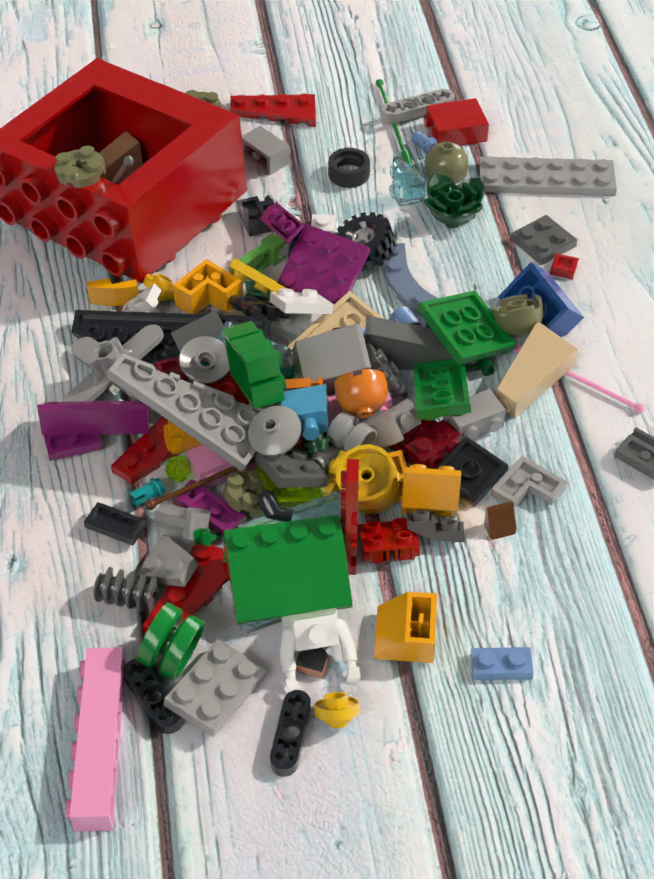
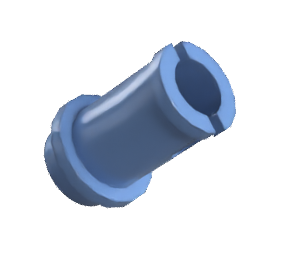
(423, 141)

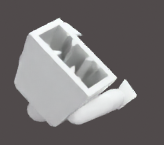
(315, 631)

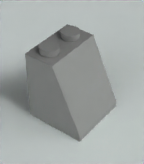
(330, 355)

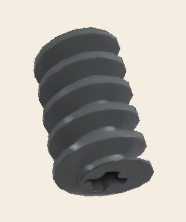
(126, 591)

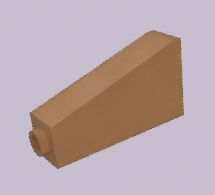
(115, 153)

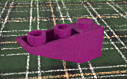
(282, 222)

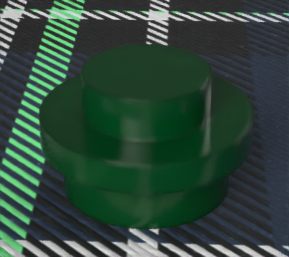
(318, 444)

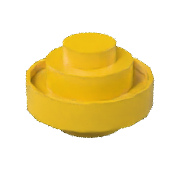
(163, 283)
(337, 709)

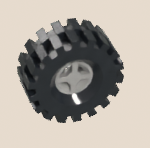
(372, 232)

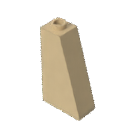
(535, 369)

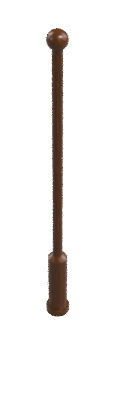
(151, 504)

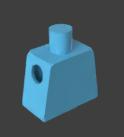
(311, 407)

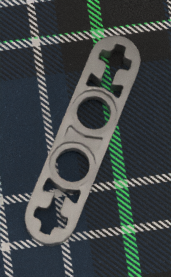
(397, 110)

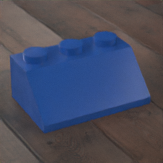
(558, 310)

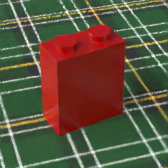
(457, 122)

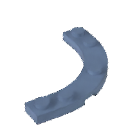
(402, 282)

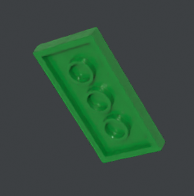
(441, 389)

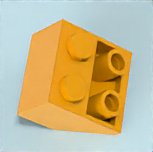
(431, 490)
(407, 628)

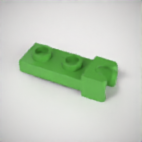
(264, 254)

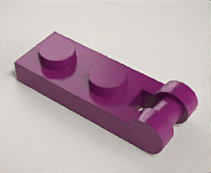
(221, 514)

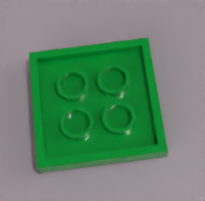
(466, 327)

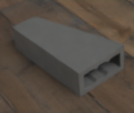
(404, 342)

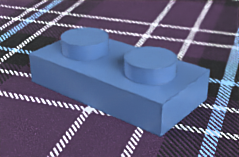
(501, 663)

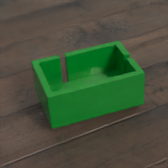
(254, 364)

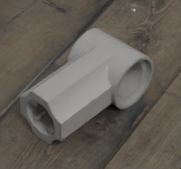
(181, 519)

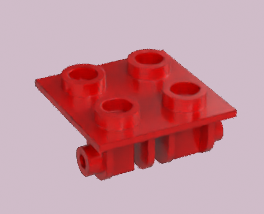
(388, 536)

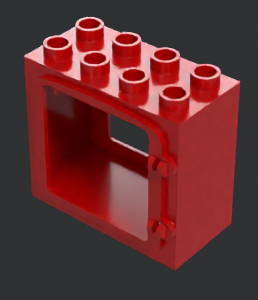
(132, 228)

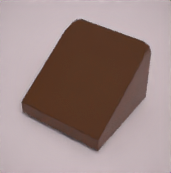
(500, 520)

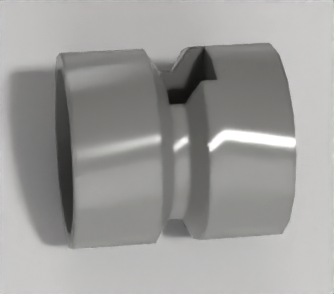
(349, 432)

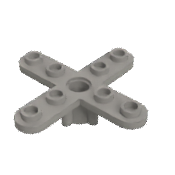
(102, 355)

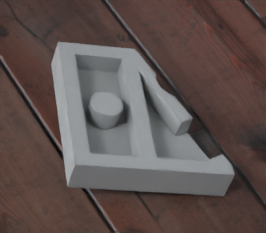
(168, 563)

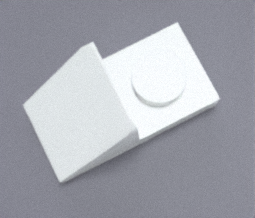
(145, 301)

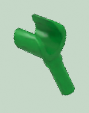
(203, 536)

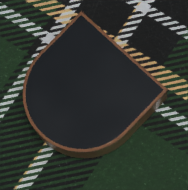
(312, 662)

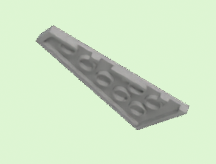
(195, 408)

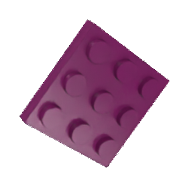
(323, 264)

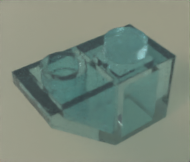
(407, 183)

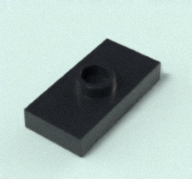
(115, 523)

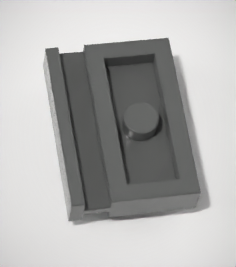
(638, 452)

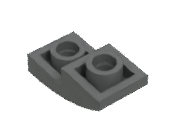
(424, 524)

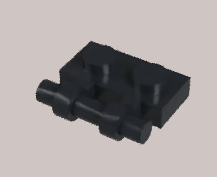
(251, 211)
(256, 305)

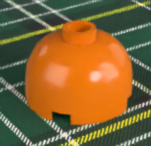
(361, 393)

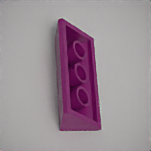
(93, 417)

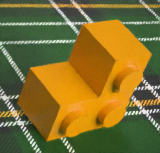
(206, 286)

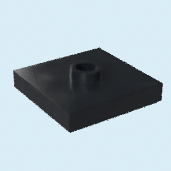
(478, 469)

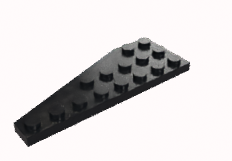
(124, 325)

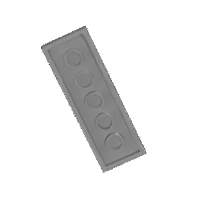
(548, 176)

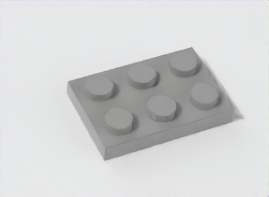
(215, 687)

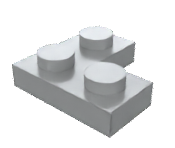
(528, 477)

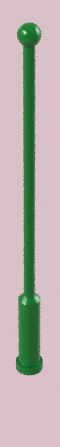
(404, 153)

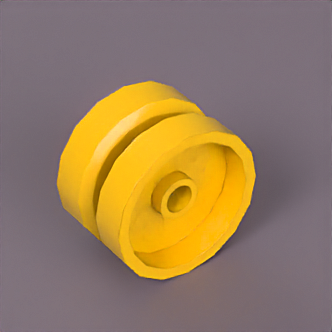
(378, 478)

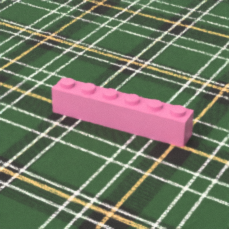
(97, 741)

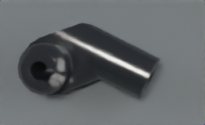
(272, 509)

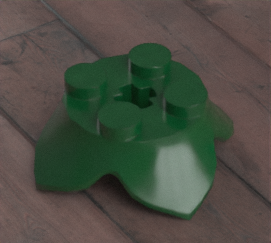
(453, 202)

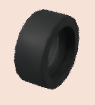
(349, 178)

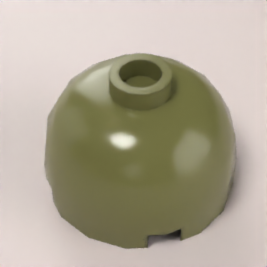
(447, 160)
(518, 314)

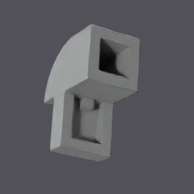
(393, 423)

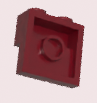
(428, 443)

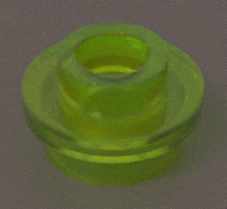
(178, 468)

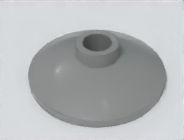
(204, 350)
(279, 438)

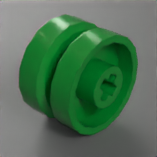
(170, 641)

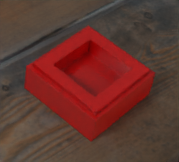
(564, 266)

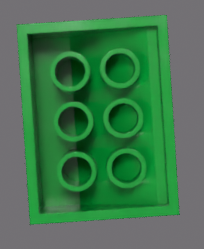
(287, 568)

